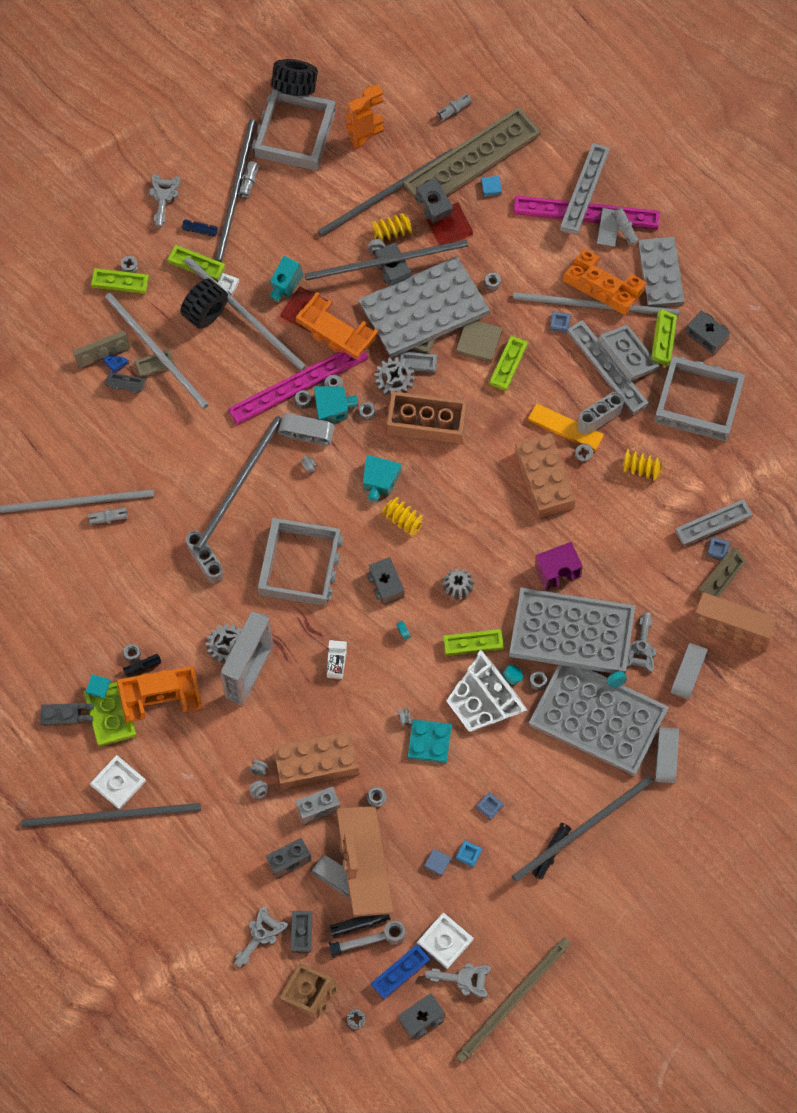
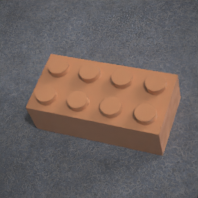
(426, 417)
(545, 476)
(734, 622)
(316, 760)

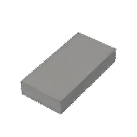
(608, 229)
(420, 361)

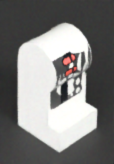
(336, 659)

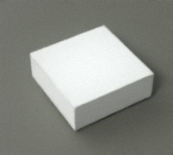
(228, 282)

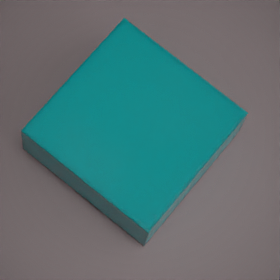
(98, 686)

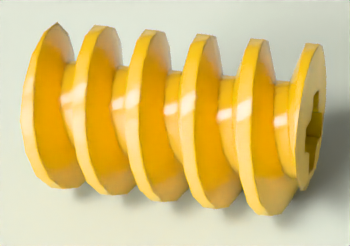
(391, 227)
(642, 465)
(403, 516)

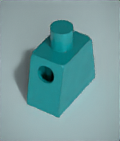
(285, 278)
(332, 403)
(380, 477)

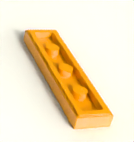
(563, 427)

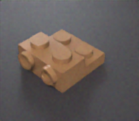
(309, 990)

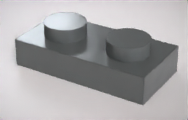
(120, 381)
(301, 932)

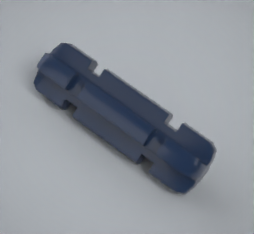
(199, 227)

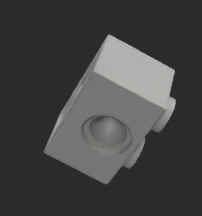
(317, 805)

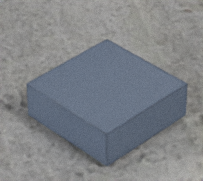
(560, 322)
(718, 548)
(489, 805)
(437, 862)

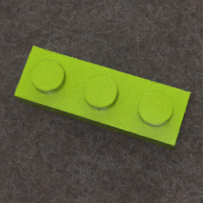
(210, 266)
(120, 281)
(664, 337)
(508, 363)
(472, 642)

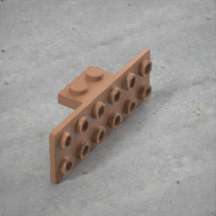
(364, 861)

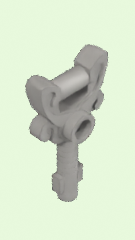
(163, 196)
(642, 647)
(260, 935)
(464, 979)

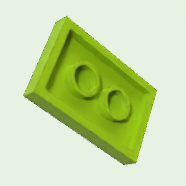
(109, 719)

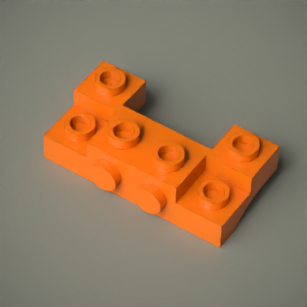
(360, 118)
(602, 285)
(333, 331)
(158, 688)

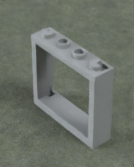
(289, 157)
(693, 424)
(305, 529)
(247, 658)

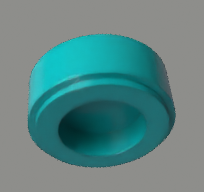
(403, 630)
(512, 674)
(616, 679)

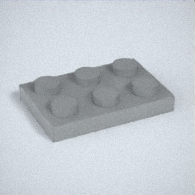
(628, 352)

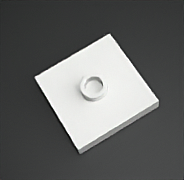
(118, 782)
(445, 941)

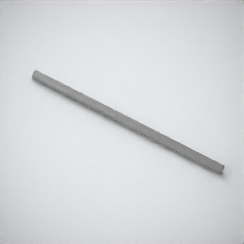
(586, 303)
(251, 319)
(157, 351)
(77, 501)

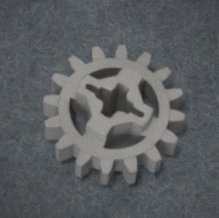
(388, 372)
(219, 647)

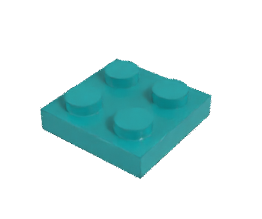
(429, 741)

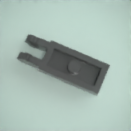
(65, 714)

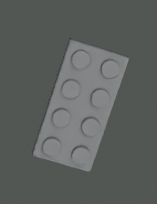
(661, 272)

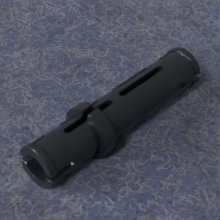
(559, 834)
(357, 923)

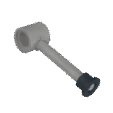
(337, 947)

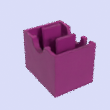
(558, 563)

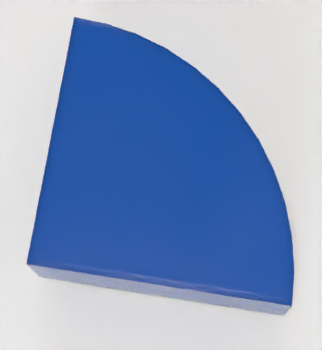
(115, 363)

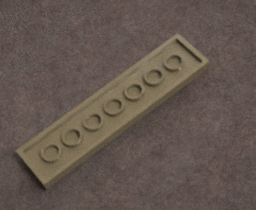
(477, 153)

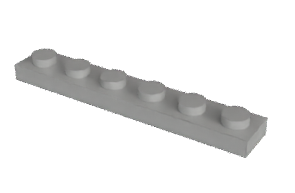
(584, 189)
(607, 366)

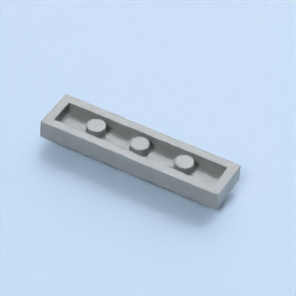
(713, 522)

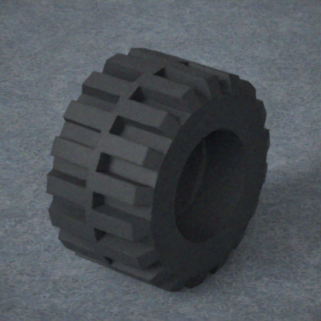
(294, 77)
(204, 303)

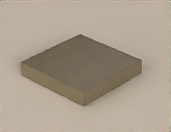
(479, 340)

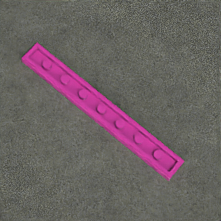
(557, 208)
(289, 387)

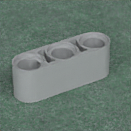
(600, 413)
(306, 429)
(207, 565)
(689, 671)
(667, 755)
(332, 874)

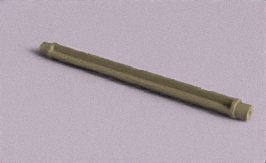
(513, 1000)

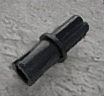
(142, 665)

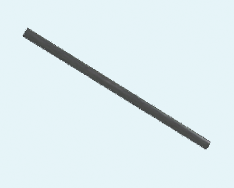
(236, 187)
(373, 200)
(385, 260)
(237, 485)
(111, 815)
(582, 829)

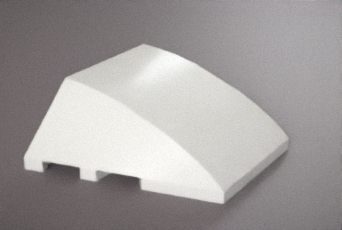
(484, 696)

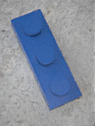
(400, 972)

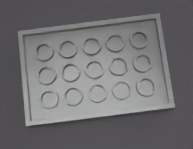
(424, 306)
(572, 631)
(598, 720)

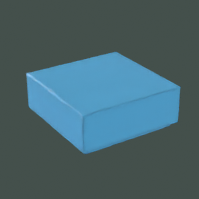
(491, 186)
(469, 853)

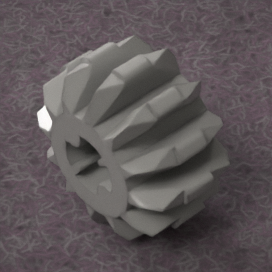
(458, 590)

